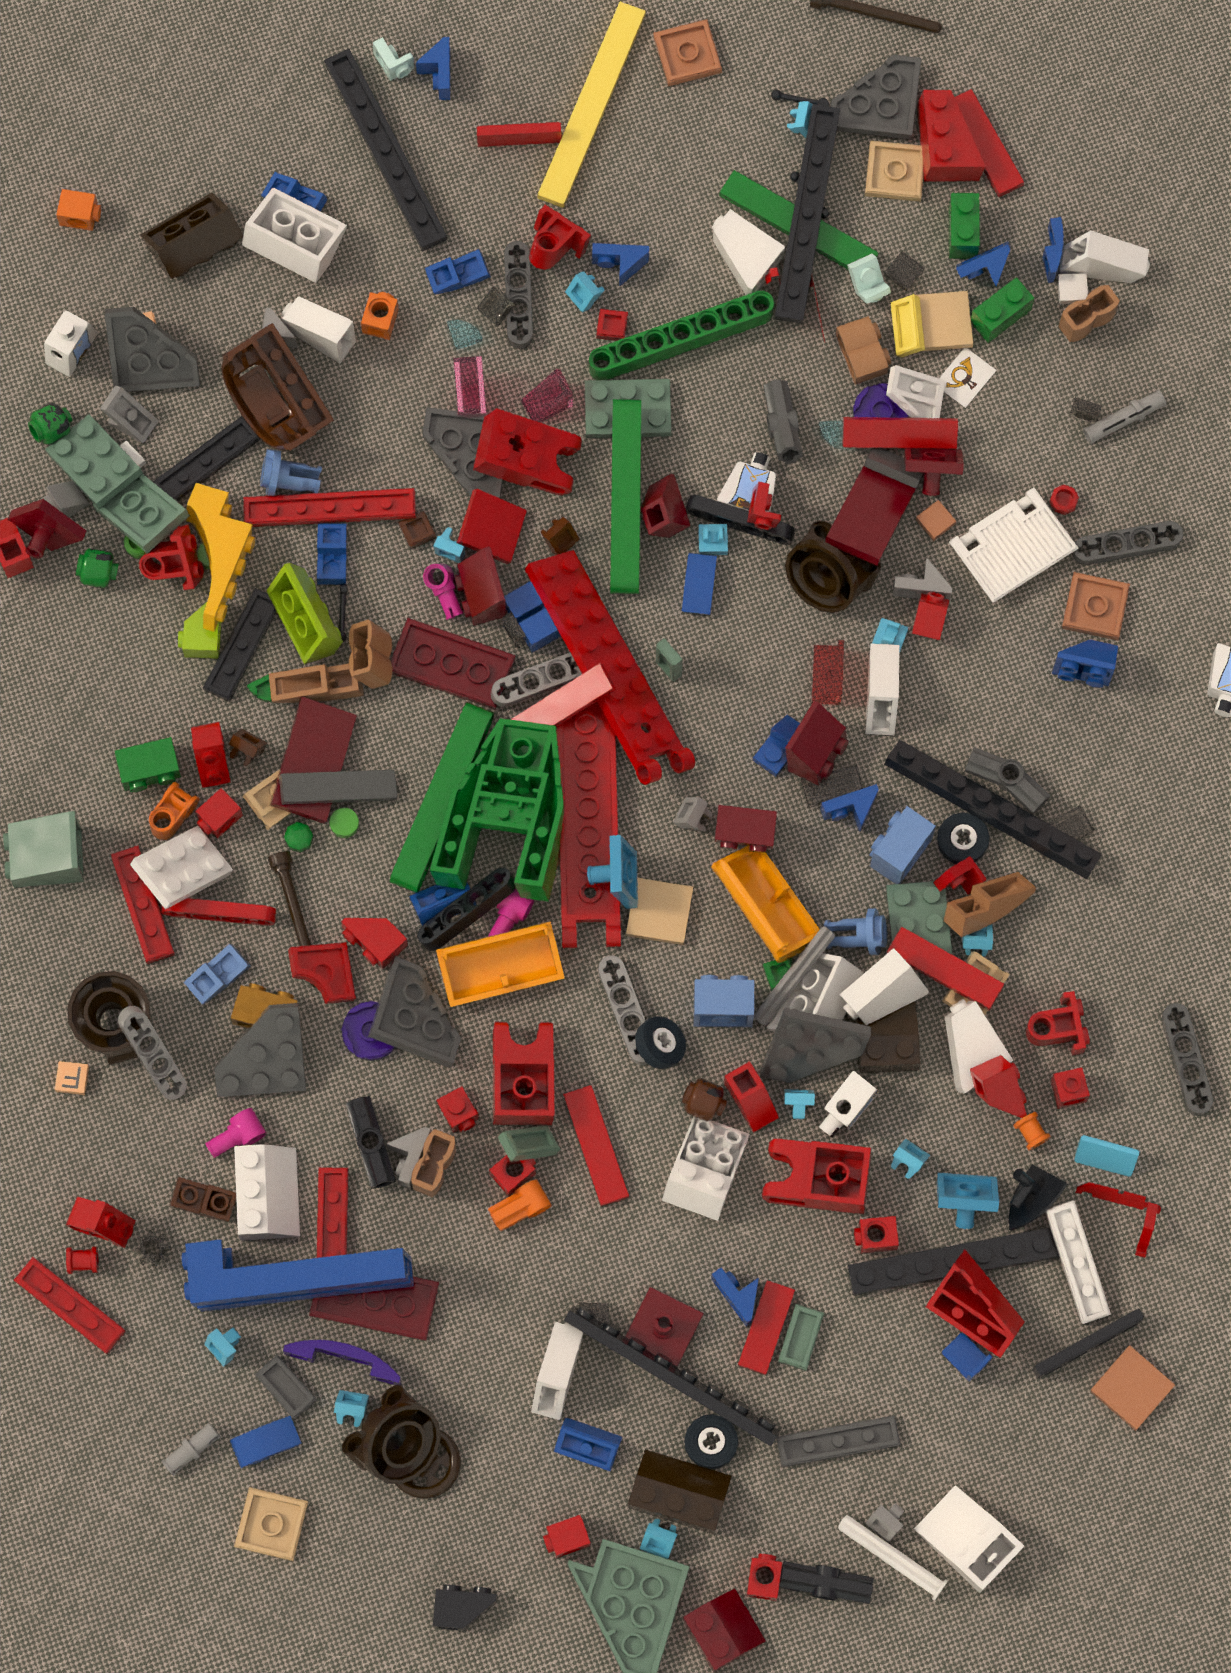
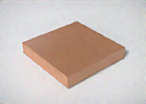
(687, 52)
(1095, 606)
(1132, 1388)

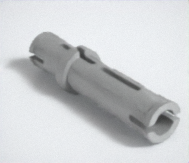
(1134, 411)

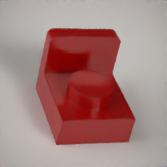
(759, 506)
(964, 873)
(458, 1110)

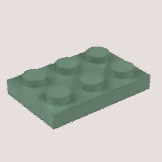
(654, 405)
(94, 461)
(144, 513)
(920, 910)

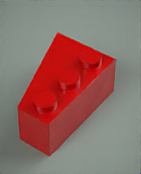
(946, 140)
(976, 1306)

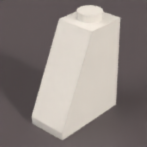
(746, 250)
(1104, 258)
(320, 328)
(882, 689)
(883, 989)
(970, 1042)
(557, 1370)

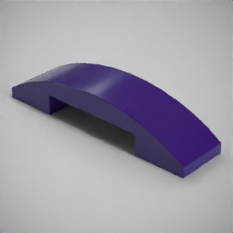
(307, 1350)

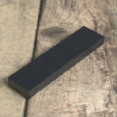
(207, 459)
(241, 646)
(1088, 1344)

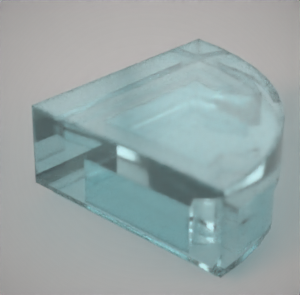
(463, 333)
(832, 433)

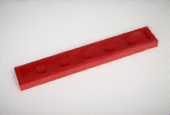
(330, 507)

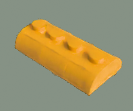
(767, 902)
(500, 964)

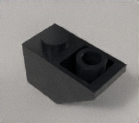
(460, 1609)

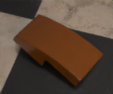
(203, 1199)

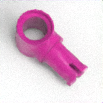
(445, 590)
(511, 912)
(243, 1130)

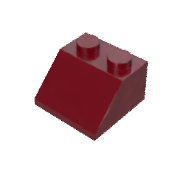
(481, 588)
(816, 744)
(745, 827)
(723, 1629)

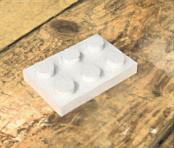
(181, 867)

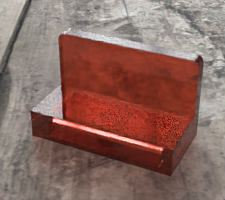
(828, 673)

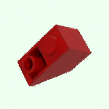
(12, 550)
(376, 937)
(998, 1085)
(751, 1096)

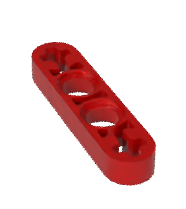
(222, 912)

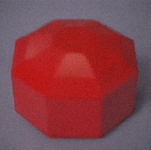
(1064, 499)

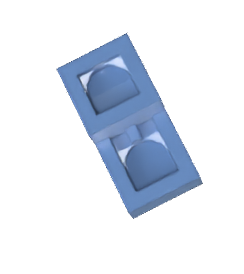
(217, 974)

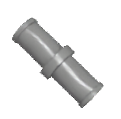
(191, 1449)

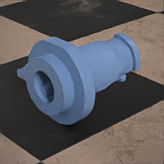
(287, 474)
(870, 932)

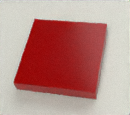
(491, 524)

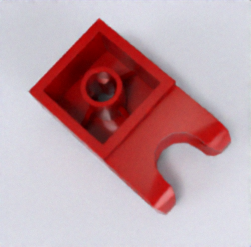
(525, 452)
(523, 1067)
(814, 1174)

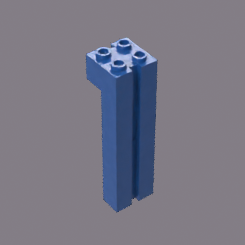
(218, 1285)

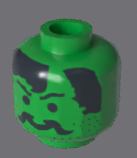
(49, 423)
(96, 568)

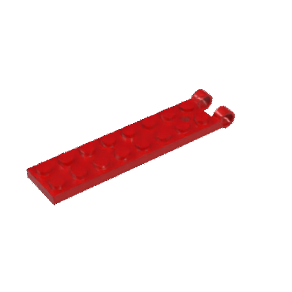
(596, 640)
(589, 819)

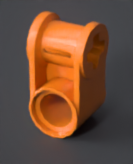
(176, 807)

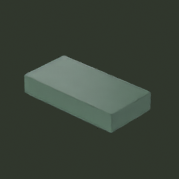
(668, 660)
(528, 1143)
(801, 1337)

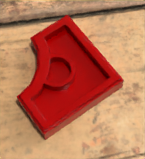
(326, 968)

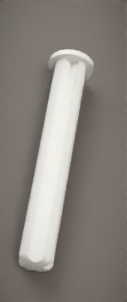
(892, 1556)

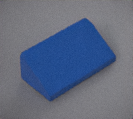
(434, 899)
(588, 1444)

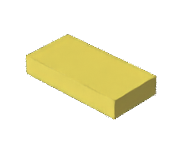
(907, 325)

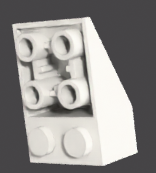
(705, 1167)
(968, 1538)

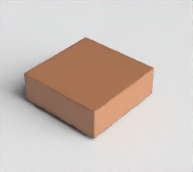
(935, 520)

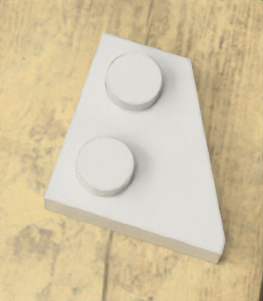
(915, 392)

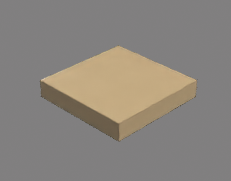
(894, 171)
(946, 321)
(660, 912)
(271, 1524)

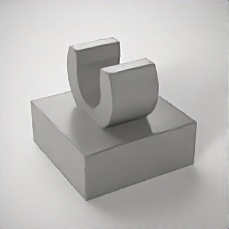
(691, 812)
(886, 1522)

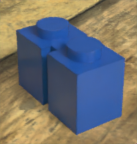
(531, 616)

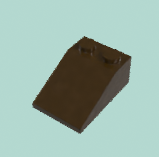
(892, 1043)

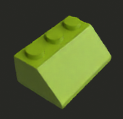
(304, 614)

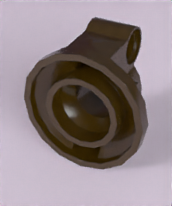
(825, 574)
(89, 1003)
(395, 1439)

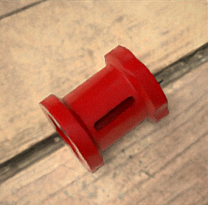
(82, 1260)

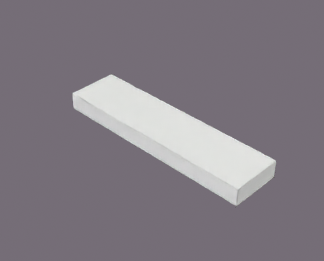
(1077, 1262)

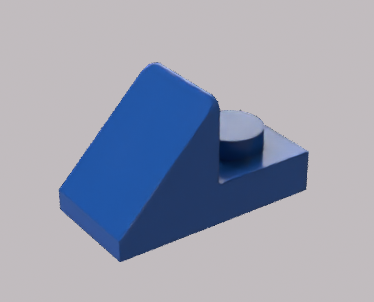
(437, 62)
(628, 257)
(992, 259)
(773, 753)
(858, 802)
(740, 1301)

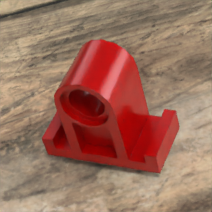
(555, 238)
(176, 557)
(210, 754)
(1063, 1025)
(101, 1221)

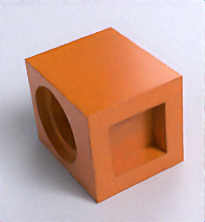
(78, 210)
(377, 326)

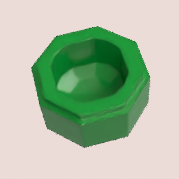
(298, 837)

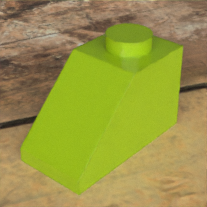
(198, 641)

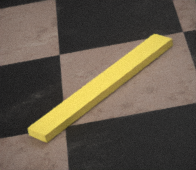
(591, 104)

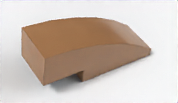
(315, 683)
(987, 903)

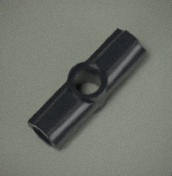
(366, 1124)
(826, 1582)

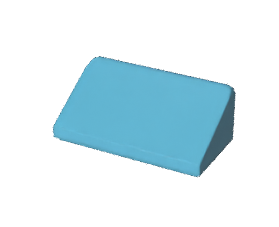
(1106, 1155)

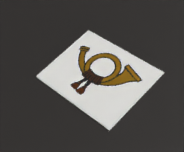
(966, 377)

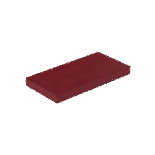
(870, 515)
(450, 663)
(315, 745)
(391, 1311)

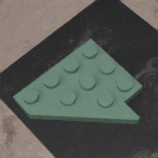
(632, 1602)

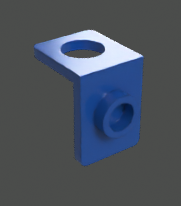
(966, 1356)

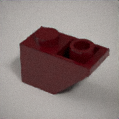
(664, 508)

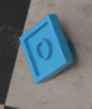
(620, 872)
(967, 1195)

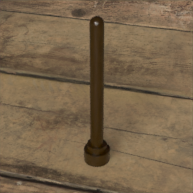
(880, 13)
(281, 864)

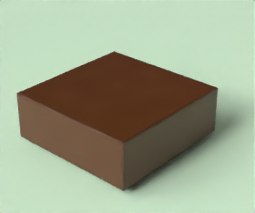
(417, 530)

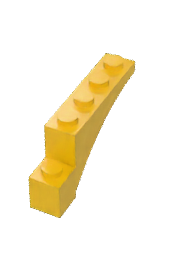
(225, 545)

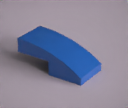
(294, 189)
(1053, 253)
(457, 273)
(332, 554)
(699, 583)
(265, 1442)

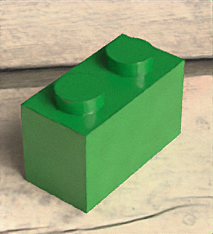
(964, 225)
(1002, 310)
(148, 764)

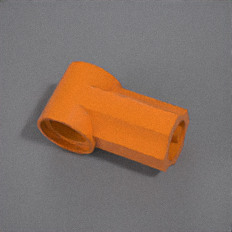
(526, 1202)

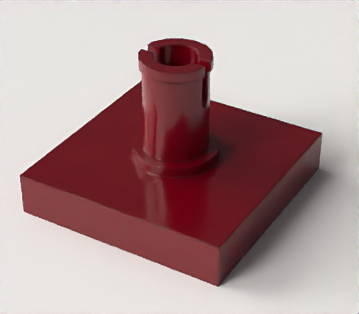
(933, 464)
(46, 526)
(665, 1325)

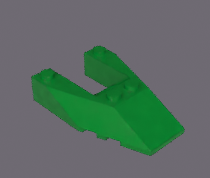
(507, 789)

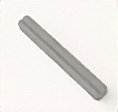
(794, 975)

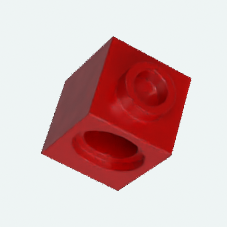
(930, 615)
(218, 814)
(1069, 1088)
(507, 1182)
(886, 1225)
(566, 1537)
(759, 1590)

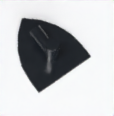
(1033, 1195)

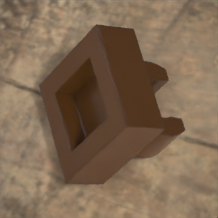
(560, 536)
(248, 744)

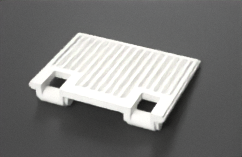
(1013, 545)

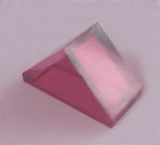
(469, 385)
(548, 397)

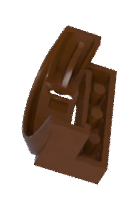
(260, 401)

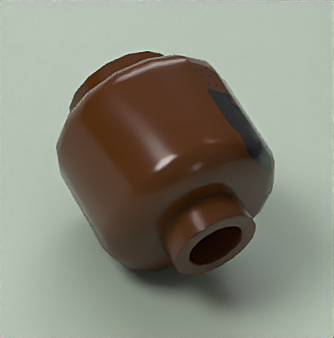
(704, 1099)

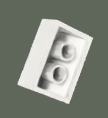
(293, 234)
(821, 989)
(266, 1192)

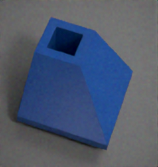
(1088, 662)

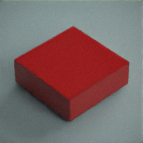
(611, 325)

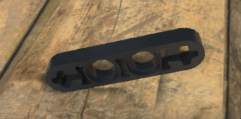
(736, 519)
(468, 911)

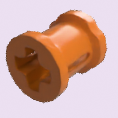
(1032, 1131)

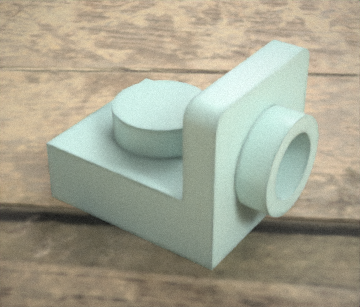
(390, 62)
(868, 279)

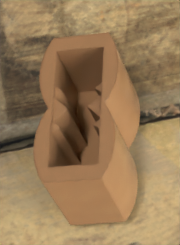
(1090, 313)
(862, 349)
(370, 654)
(437, 1156)

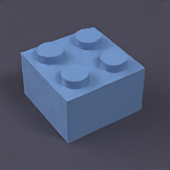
(902, 845)
(723, 1002)

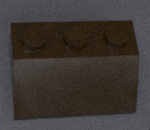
(192, 236)
(679, 1491)

